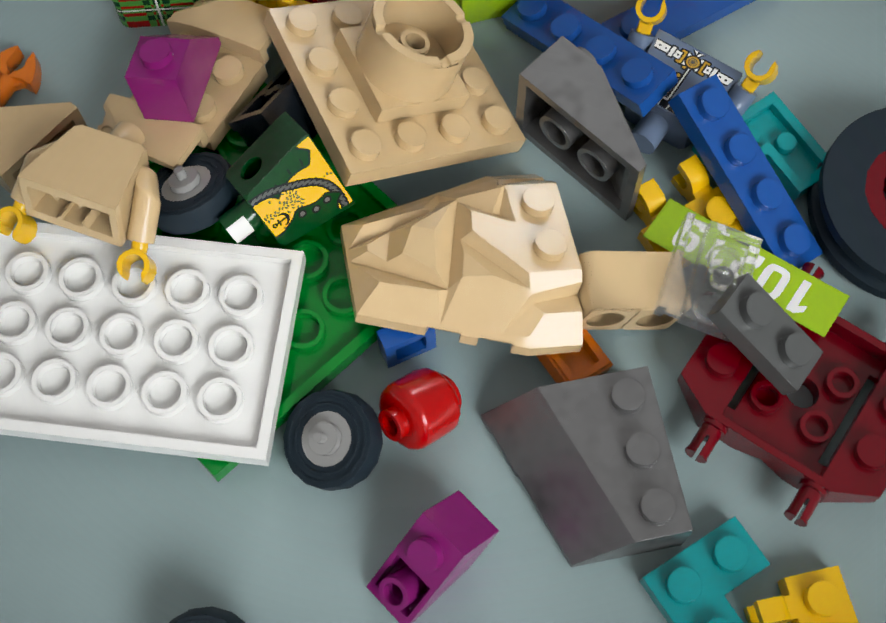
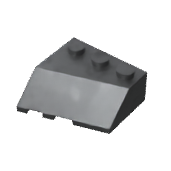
(596, 465)

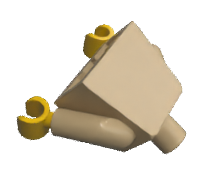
(93, 187)

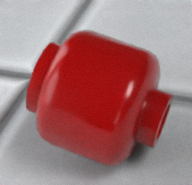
(419, 408)

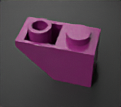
(431, 557)

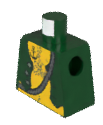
(283, 185)

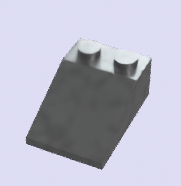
(578, 124)

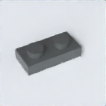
(765, 334)

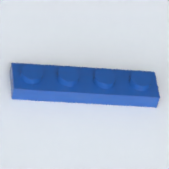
(633, 74)
(743, 172)

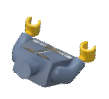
(691, 68)

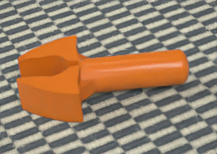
(25, 78)

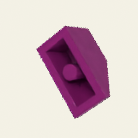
(171, 74)

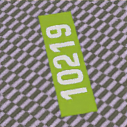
(795, 291)

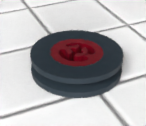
(850, 203)

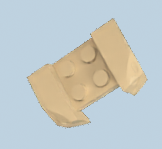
(231, 86)

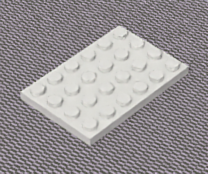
(140, 365)

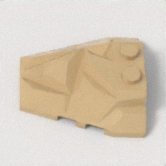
(473, 263)

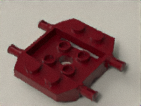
(791, 436)

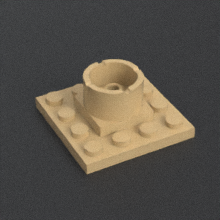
(393, 85)

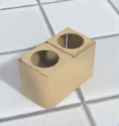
(622, 290)

